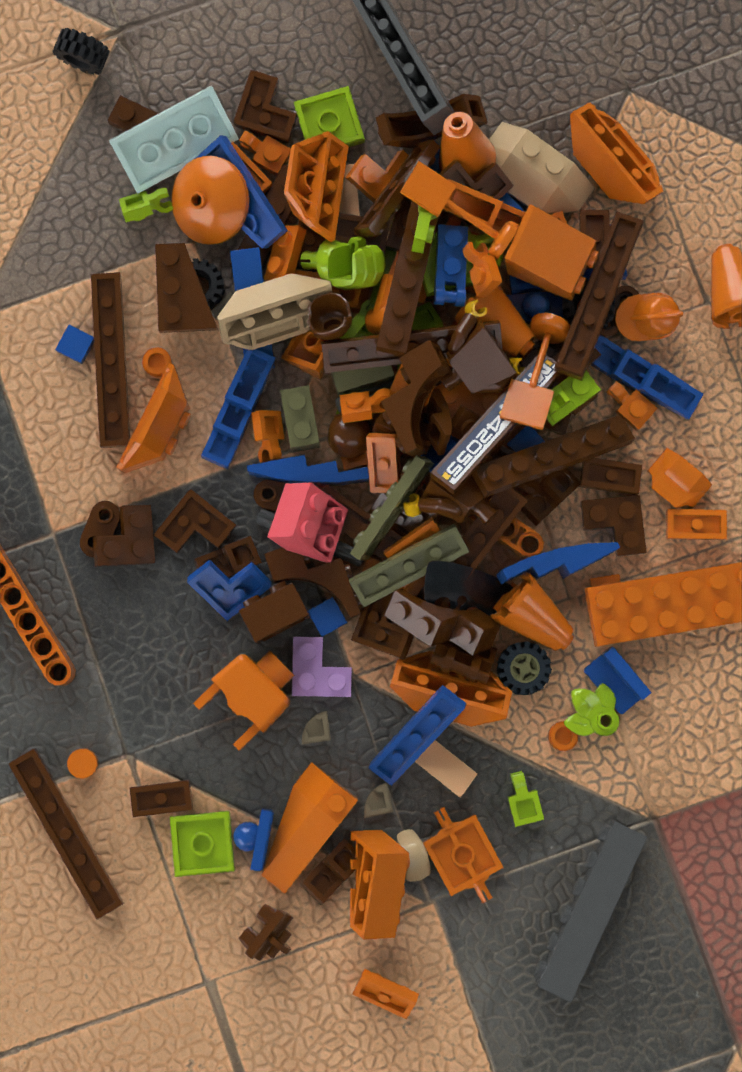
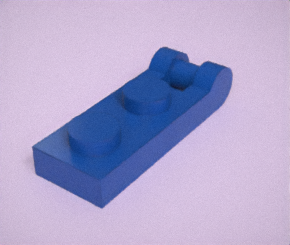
(450, 265)

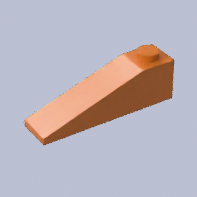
(309, 819)

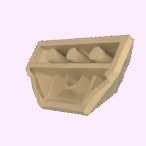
(539, 171)
(270, 311)

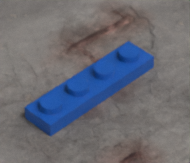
(417, 735)

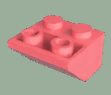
(308, 521)

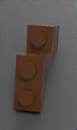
(407, 128)
(403, 410)
(332, 576)
(435, 624)

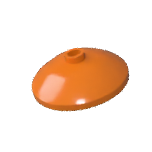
(222, 203)

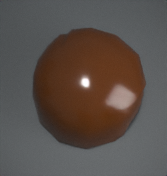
(329, 316)
(348, 438)

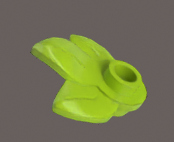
(590, 709)

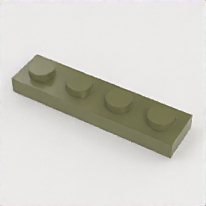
(385, 516)
(407, 565)

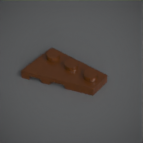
(179, 292)

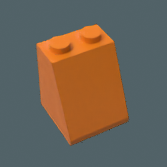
(550, 254)

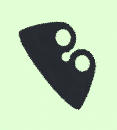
(452, 581)

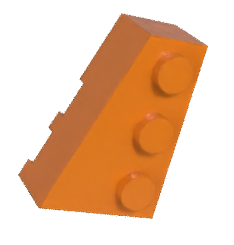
(379, 884)

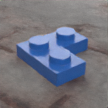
(228, 594)

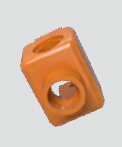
(252, 692)

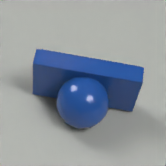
(536, 302)
(255, 837)

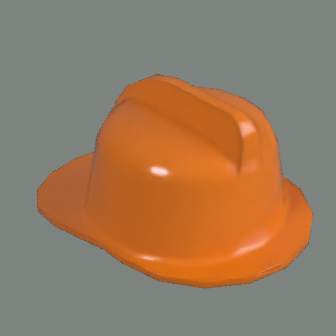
(647, 317)

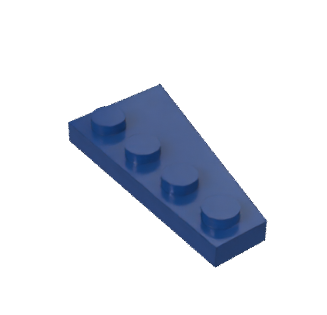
(261, 221)

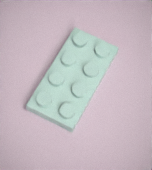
(172, 139)

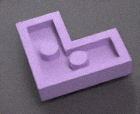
(311, 677)

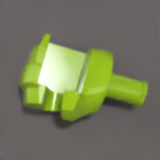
(347, 264)

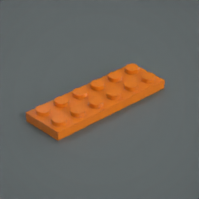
(665, 604)

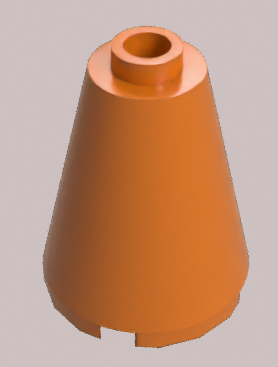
(465, 143)
(726, 286)
(515, 333)
(533, 614)

